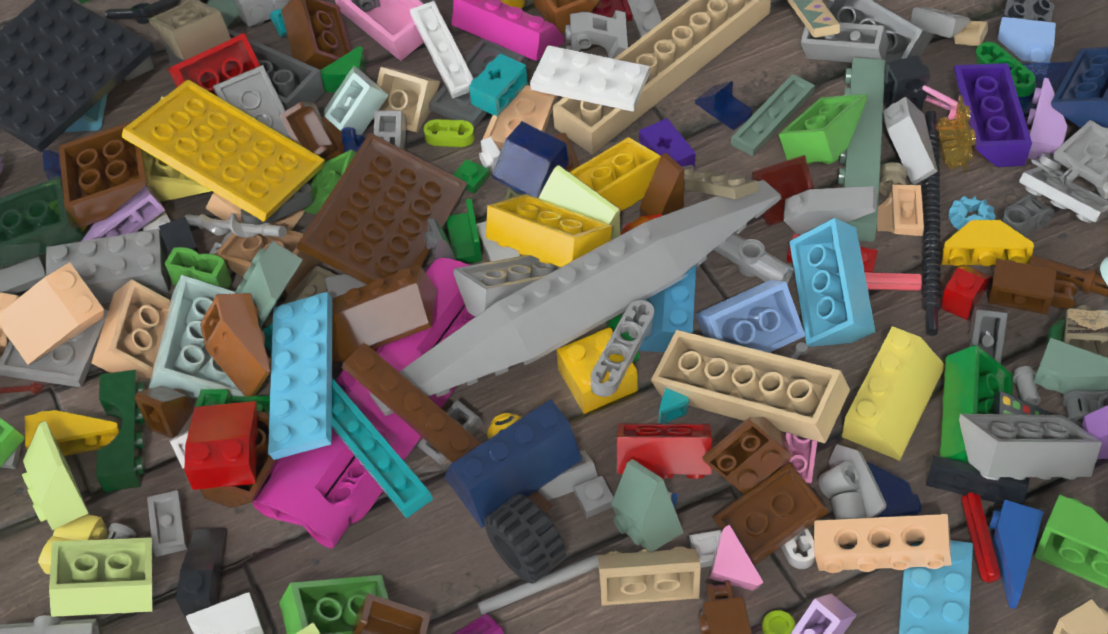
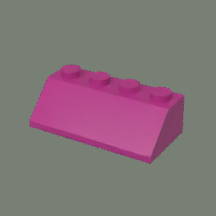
(506, 26)

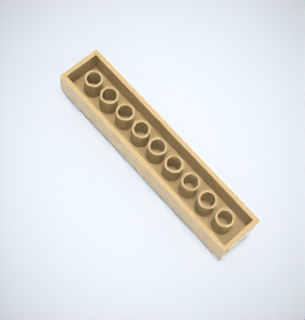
(673, 53)

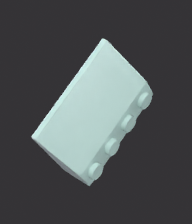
(182, 354)

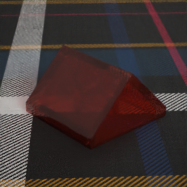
(788, 180)

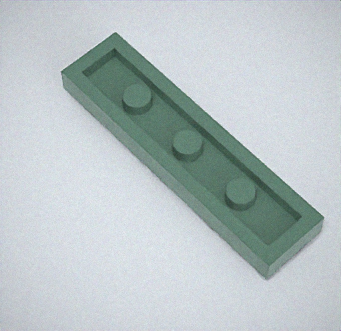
(772, 115)

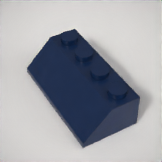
(1085, 89)
(515, 461)

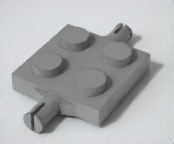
(1085, 155)

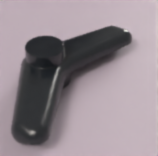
(141, 11)

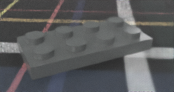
(476, 61)

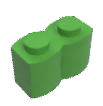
(201, 267)

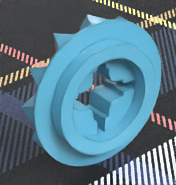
(959, 211)

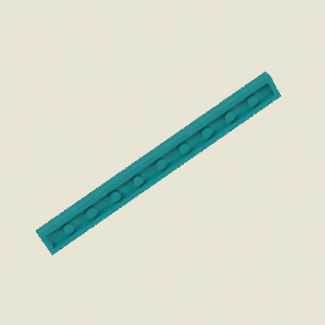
(372, 450)

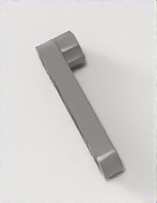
(637, 311)

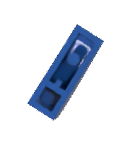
(1013, 545)

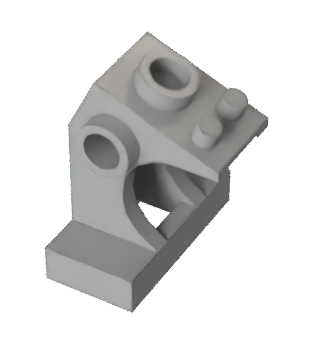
(597, 30)

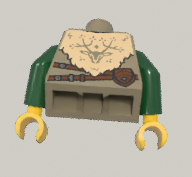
(1083, 329)

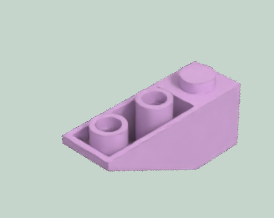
(1047, 124)

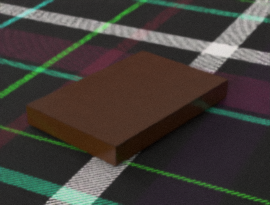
(772, 513)

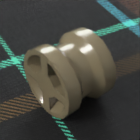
(890, 175)

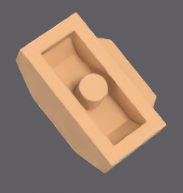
(902, 211)

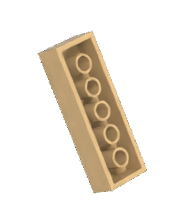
(753, 383)

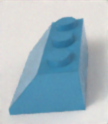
(671, 312)

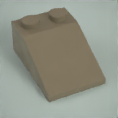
(191, 28)

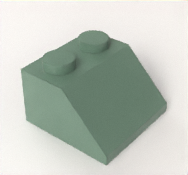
(645, 508)

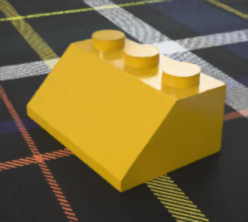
(620, 173)

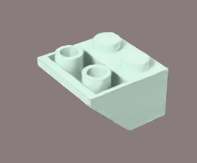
(355, 102)

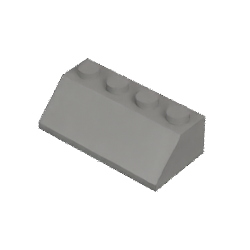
(492, 281)
(1028, 446)

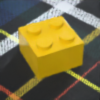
(576, 365)

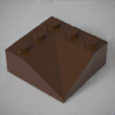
(101, 174)

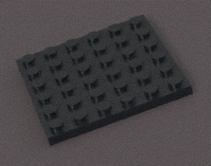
(58, 66)

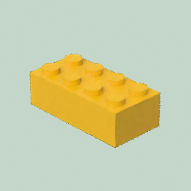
(544, 230)

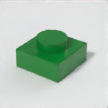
(473, 174)

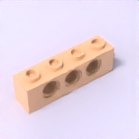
(868, 533)

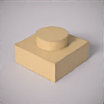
(972, 34)

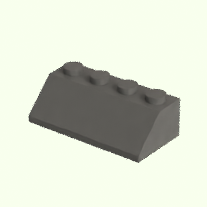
(904, 36)

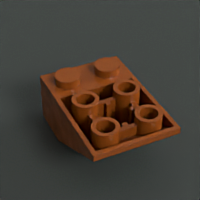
(236, 340)

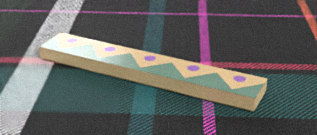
(816, 17)

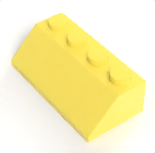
(893, 394)

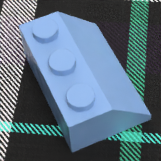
(755, 319)

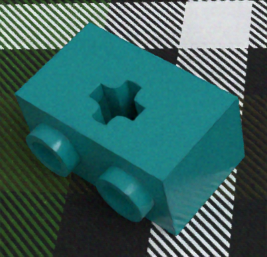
(498, 84)

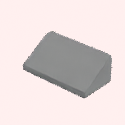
(939, 21)
(564, 484)

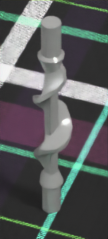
(243, 230)

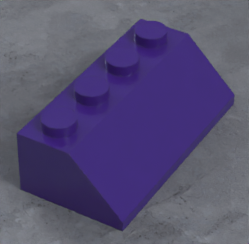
(994, 113)

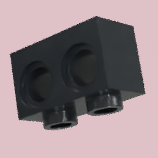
(906, 79)

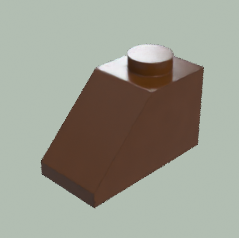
(164, 410)

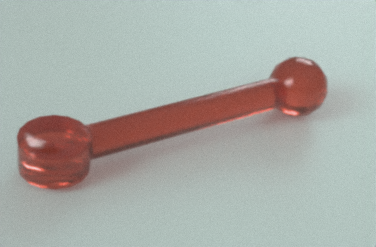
(34, 388)

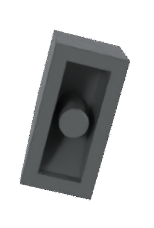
(988, 329)

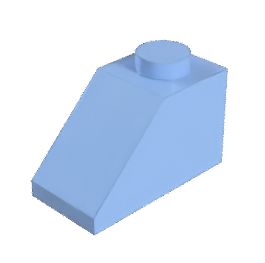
(1028, 38)

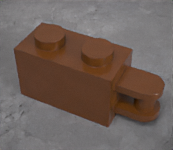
(1029, 288)
(724, 615)

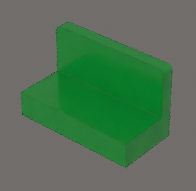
(464, 236)

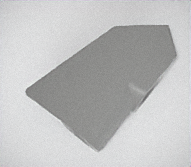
(851, 486)

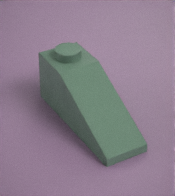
(1071, 368)

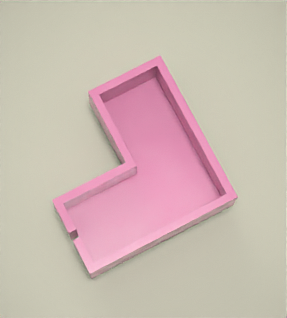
(388, 24)

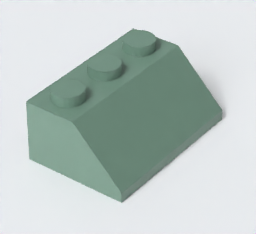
(269, 277)

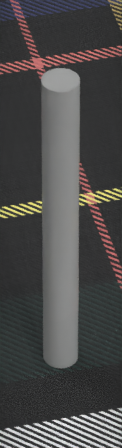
(545, 582)

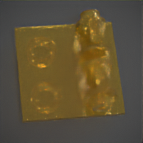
(957, 137)

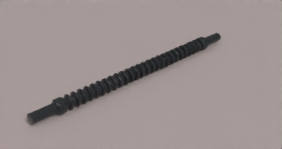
(931, 234)

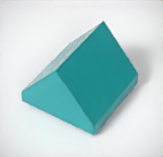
(672, 406)

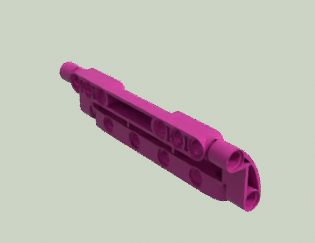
(303, 479)

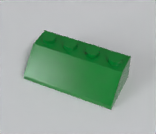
(969, 388)

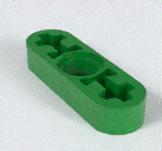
(1001, 56)

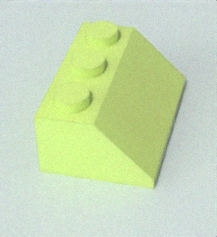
(574, 195)
(51, 481)
(101, 576)

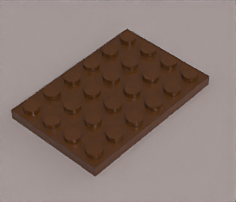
(380, 212)

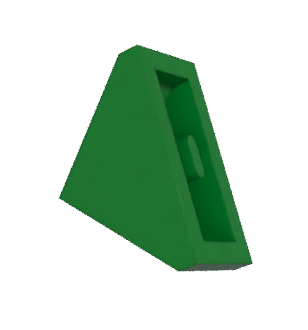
(335, 73)

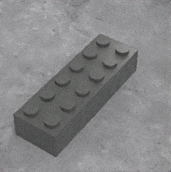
(290, 77)

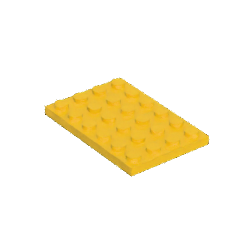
(224, 149)

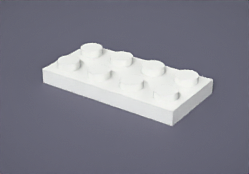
(590, 78)

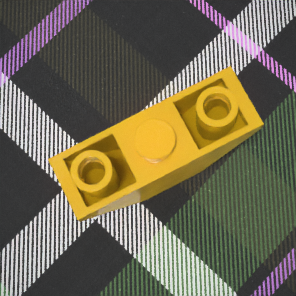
(985, 242)

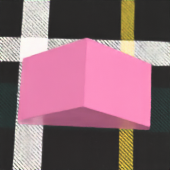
(733, 563)

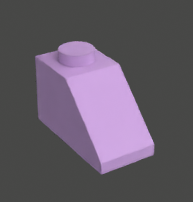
(825, 616)

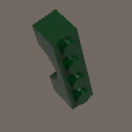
(121, 460)

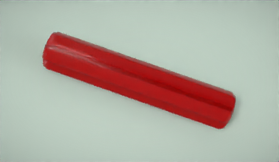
(980, 538)

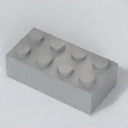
(113, 261)

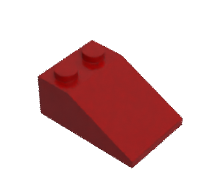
(222, 446)

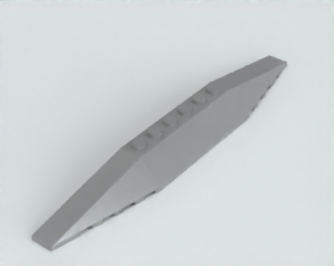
(583, 293)

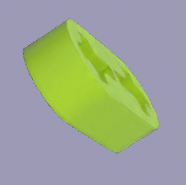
(449, 133)

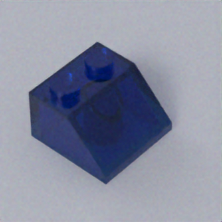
(529, 159)

